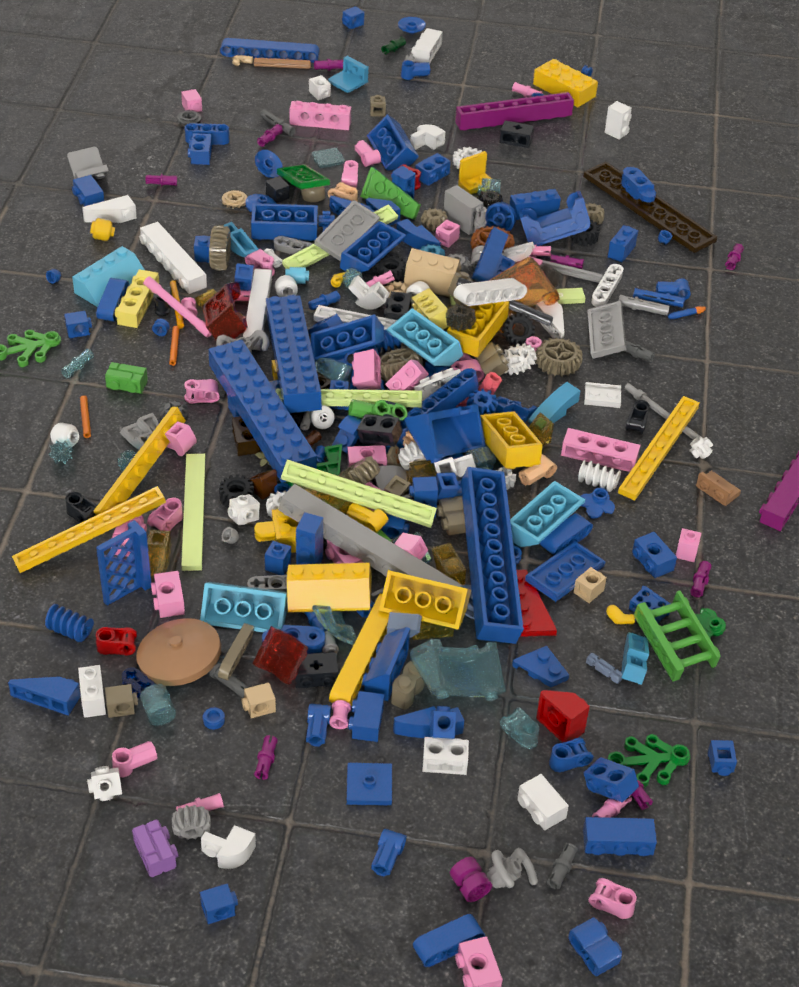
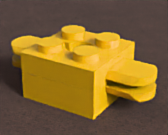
(280, 529)

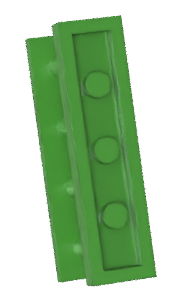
(665, 650)

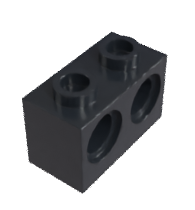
(397, 305)
(379, 430)

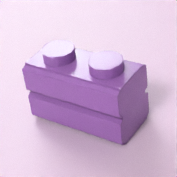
(154, 847)

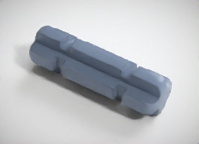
(604, 667)

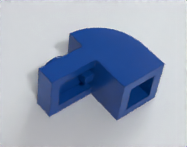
(348, 432)
(448, 485)

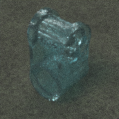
(335, 370)
(521, 728)

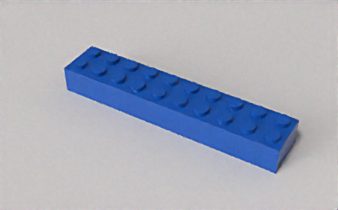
(293, 354)
(260, 407)
(491, 556)

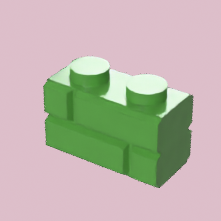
(126, 377)

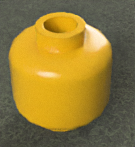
(102, 229)

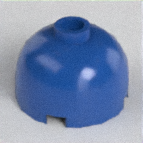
(500, 215)

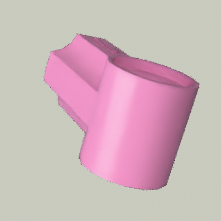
(367, 154)
(132, 758)

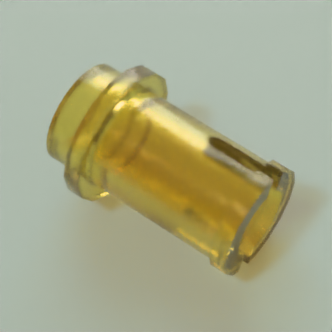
(203, 298)

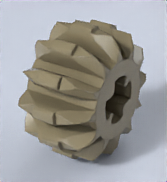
(595, 213)
(433, 218)

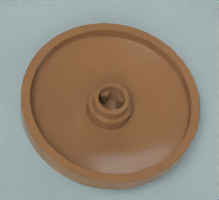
(179, 652)

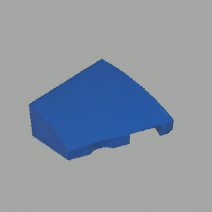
(507, 405)

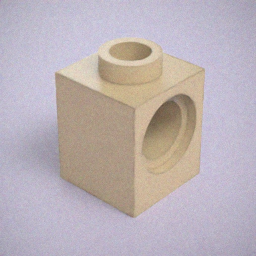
(590, 584)
(259, 700)

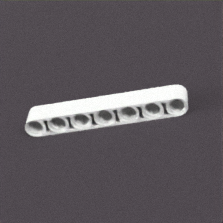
(257, 303)

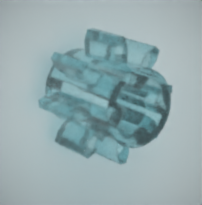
(348, 277)
(60, 452)
(125, 459)

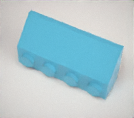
(93, 280)
(426, 339)
(544, 514)
(234, 605)

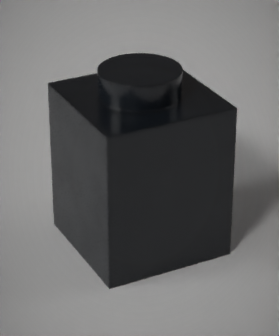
(277, 189)

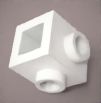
(244, 509)
(107, 775)

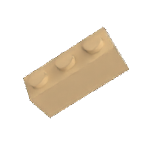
(432, 269)

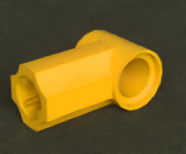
(371, 519)

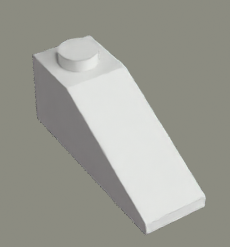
(115, 210)
(556, 328)

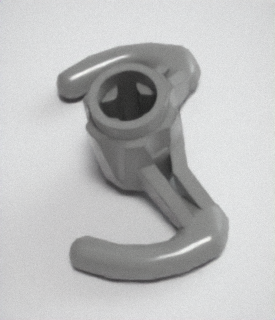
(249, 341)
(509, 869)

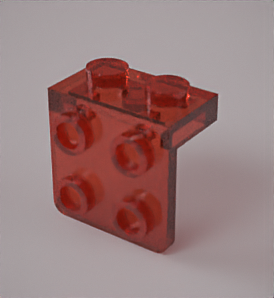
(281, 654)

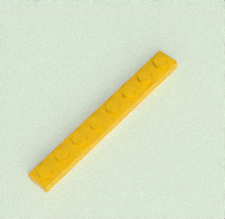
(658, 448)
(140, 463)
(88, 529)

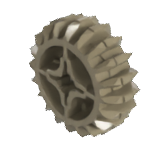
(220, 247)
(559, 357)
(395, 359)
(362, 470)

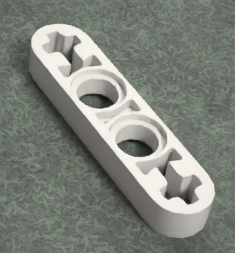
(607, 285)

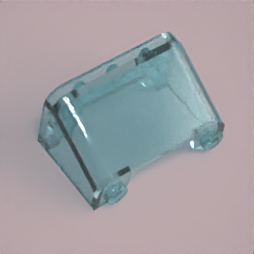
(459, 670)

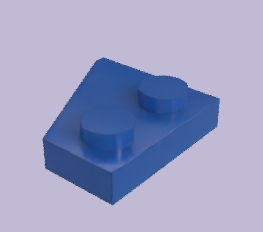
(543, 666)

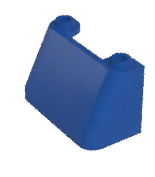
(556, 224)
(447, 432)

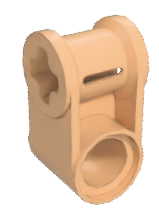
(344, 191)

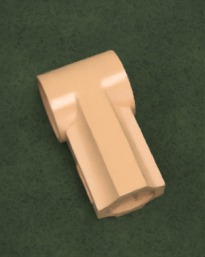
(532, 474)

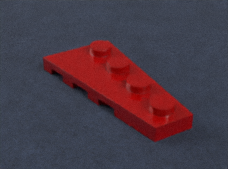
(534, 613)

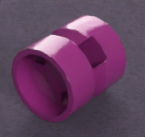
(471, 879)

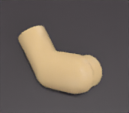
(237, 59)

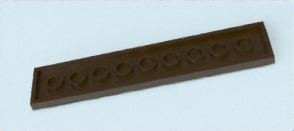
(658, 212)

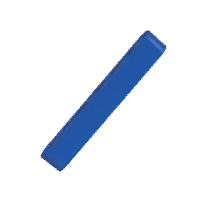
(264, 46)
(444, 398)

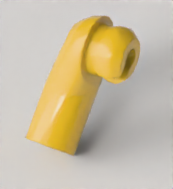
(337, 279)
(618, 616)

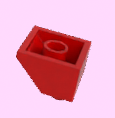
(563, 714)

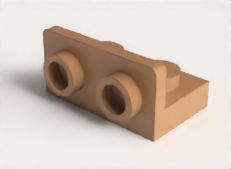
(717, 487)

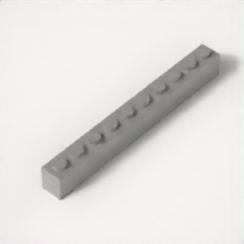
(357, 538)

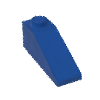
(49, 692)

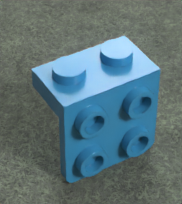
(353, 75)

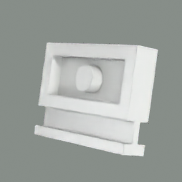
(519, 252)
(602, 395)

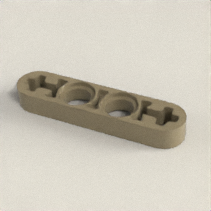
(236, 651)

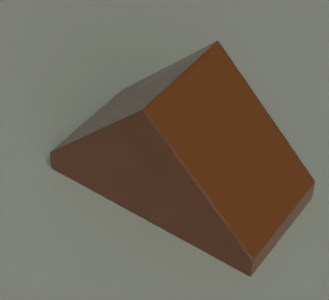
(264, 483)

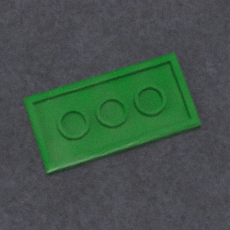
(303, 176)

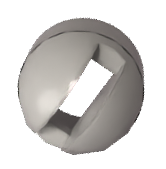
(230, 535)

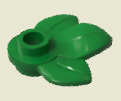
(709, 618)

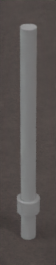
(640, 395)

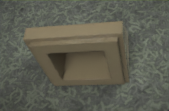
(392, 456)

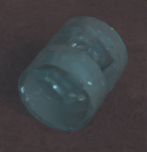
(157, 705)

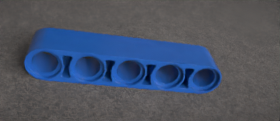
(490, 255)

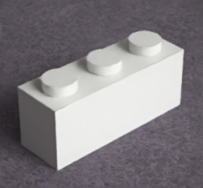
(427, 46)

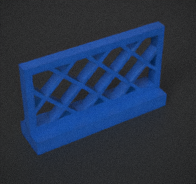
(137, 559)

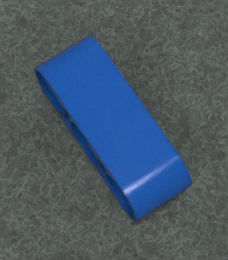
(219, 132)
(111, 299)
(571, 530)
(445, 940)

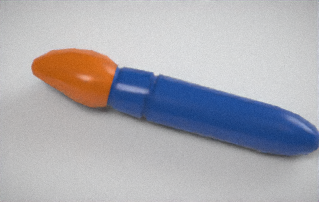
(697, 310)

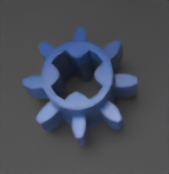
(325, 219)

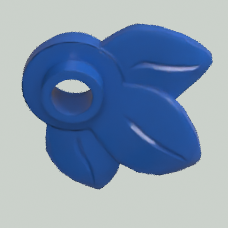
(597, 503)

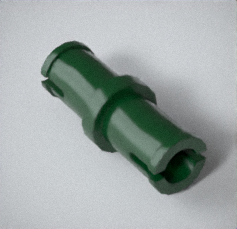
(393, 45)

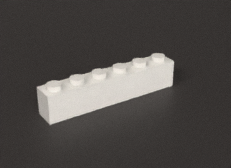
(173, 257)

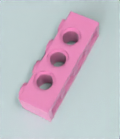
(326, 120)
(600, 450)

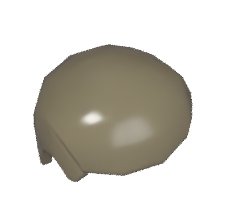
(313, 194)

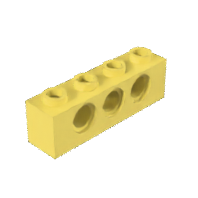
(136, 300)
(430, 307)

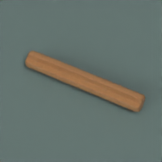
(282, 63)

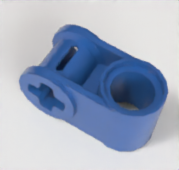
(570, 755)

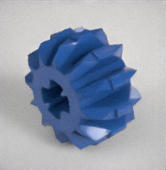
(486, 402)

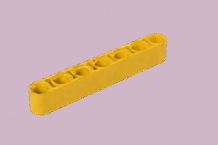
(357, 663)

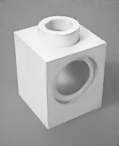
(319, 87)

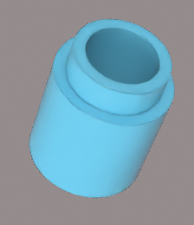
(299, 274)

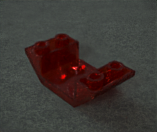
(221, 314)

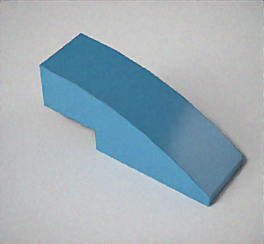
(240, 242)
(558, 402)
(635, 658)

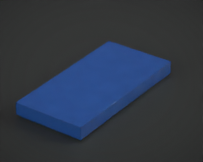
(559, 573)

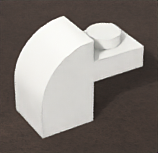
(428, 135)
(367, 296)
(455, 465)
(230, 851)

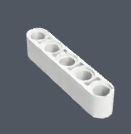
(490, 291)

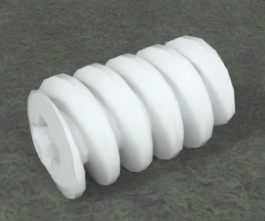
(598, 476)

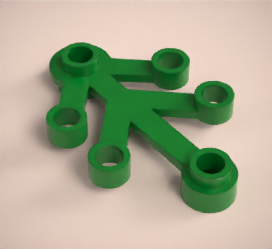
(652, 758)

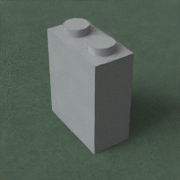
(461, 208)

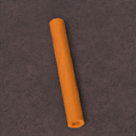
(174, 345)
(85, 417)

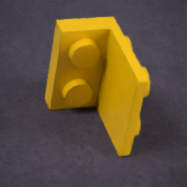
(472, 171)

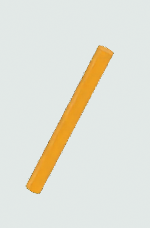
(179, 318)

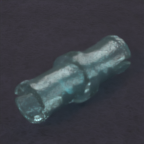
(77, 363)

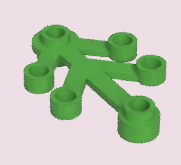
(46, 340)

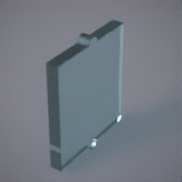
(328, 157)

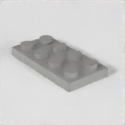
(346, 229)
(606, 329)

